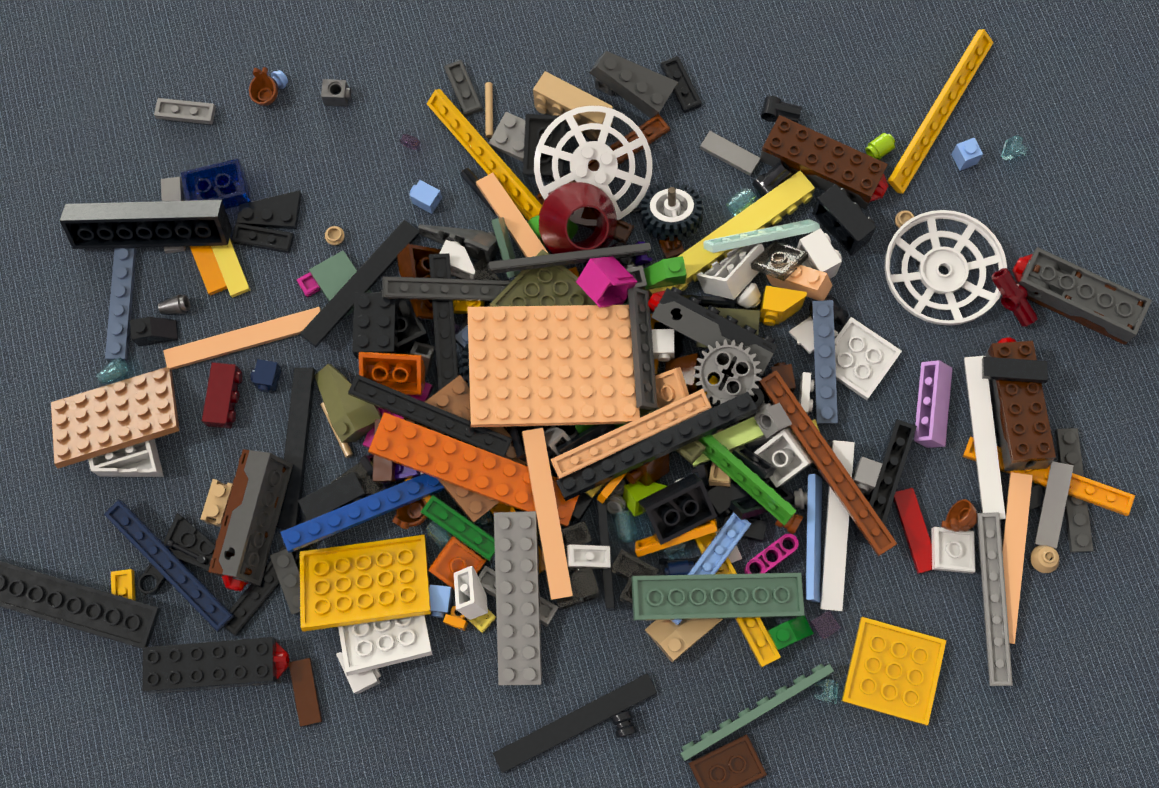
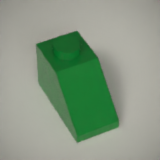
(790, 632)

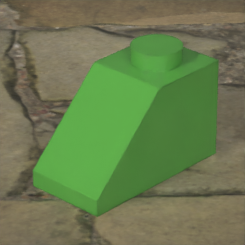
(666, 273)

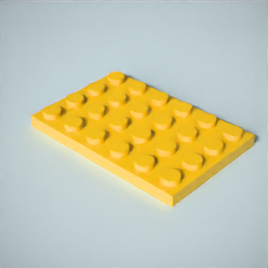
(364, 583)

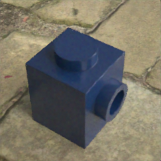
(266, 375)

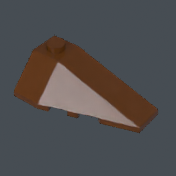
(414, 263)

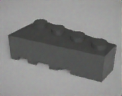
(634, 83)

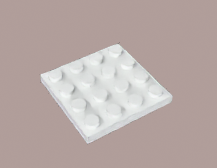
(383, 643)

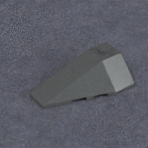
(476, 242)

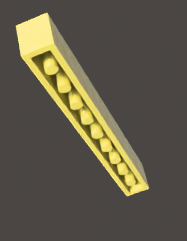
(759, 215)

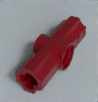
(1014, 297)

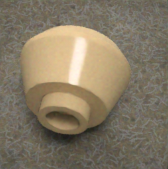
(1044, 563)

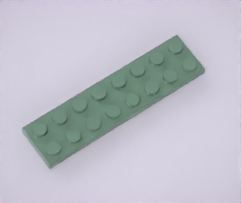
(717, 596)

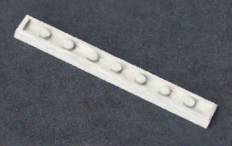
(984, 438)
(836, 537)

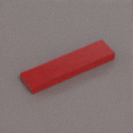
(914, 529)

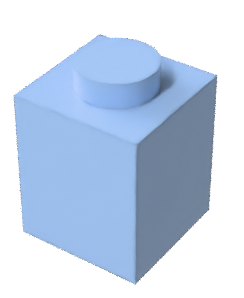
(967, 154)
(425, 196)
(440, 600)

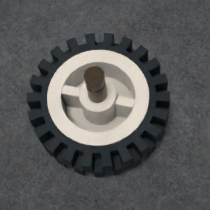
(672, 211)

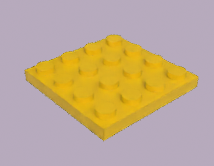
(894, 671)

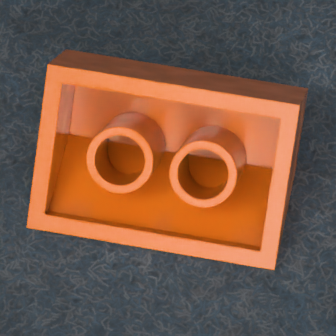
(396, 371)

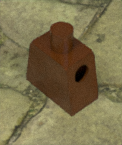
(687, 366)
(649, 472)

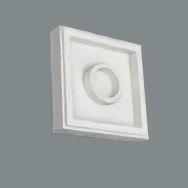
(953, 550)

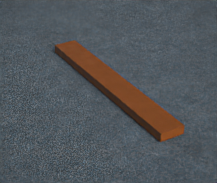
(652, 131)

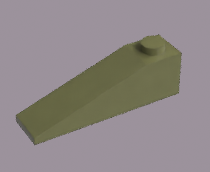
(348, 415)

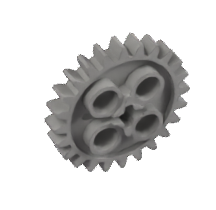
(710, 365)

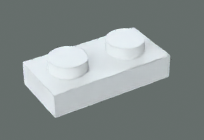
(806, 387)
(588, 556)

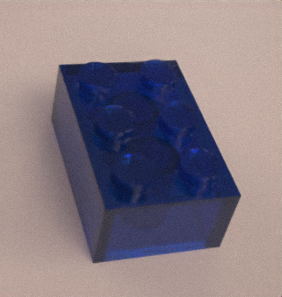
(217, 182)

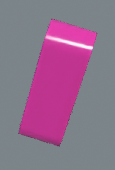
(776, 548)

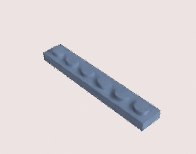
(120, 304)
(825, 362)

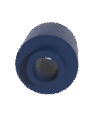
(679, 568)

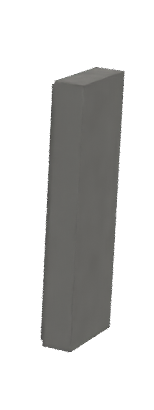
(463, 88)

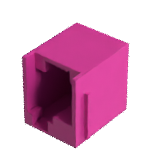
(606, 281)

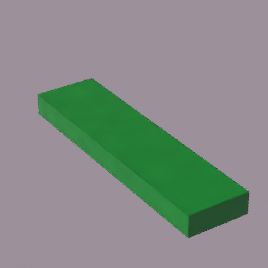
(460, 527)

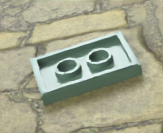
(334, 274)

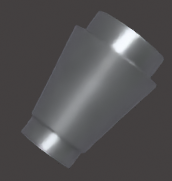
(175, 305)

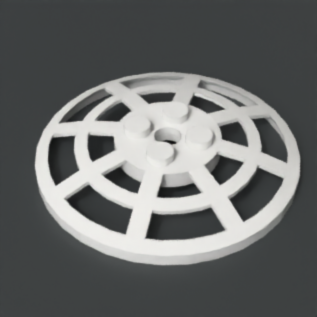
(594, 151)
(949, 258)

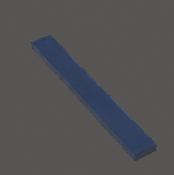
(169, 565)

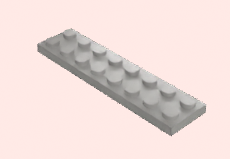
(517, 598)

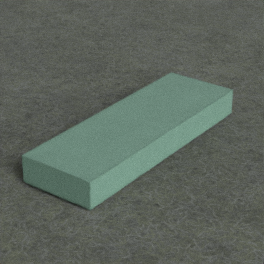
(504, 242)

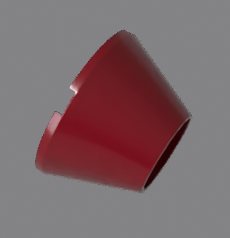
(560, 206)

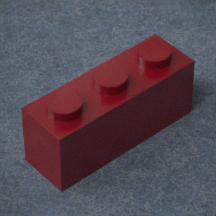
(222, 395)

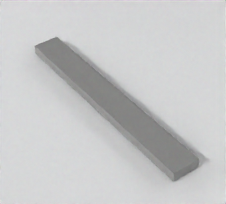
(994, 599)

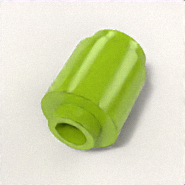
(880, 146)

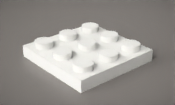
(862, 358)

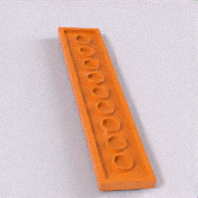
(461, 465)

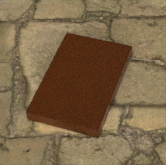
(728, 766)

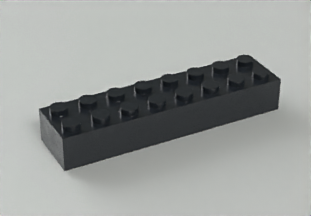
(146, 224)

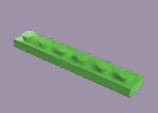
(747, 479)

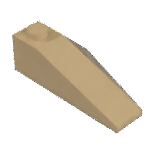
(677, 639)

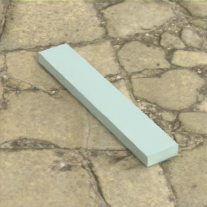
(761, 235)

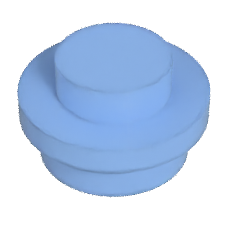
(279, 78)

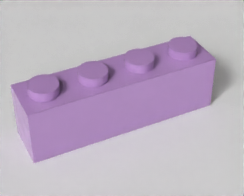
(933, 404)

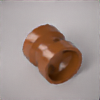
(792, 525)

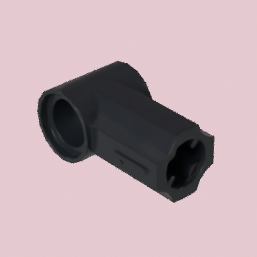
(774, 107)
(772, 179)

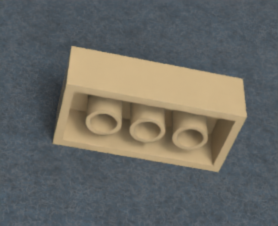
(557, 97)

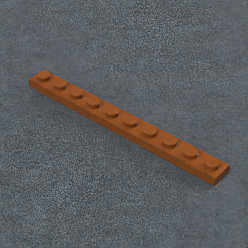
(829, 465)

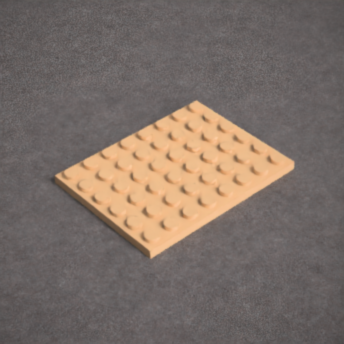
(551, 366)

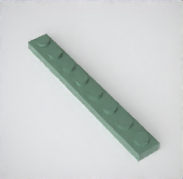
(747, 716)

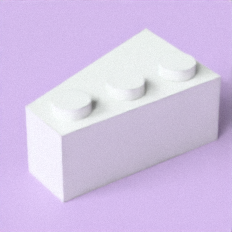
(731, 274)
(132, 461)

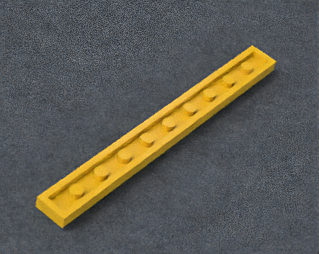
(940, 111)
(483, 153)

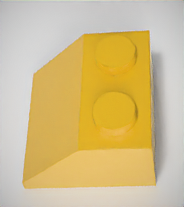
(780, 304)

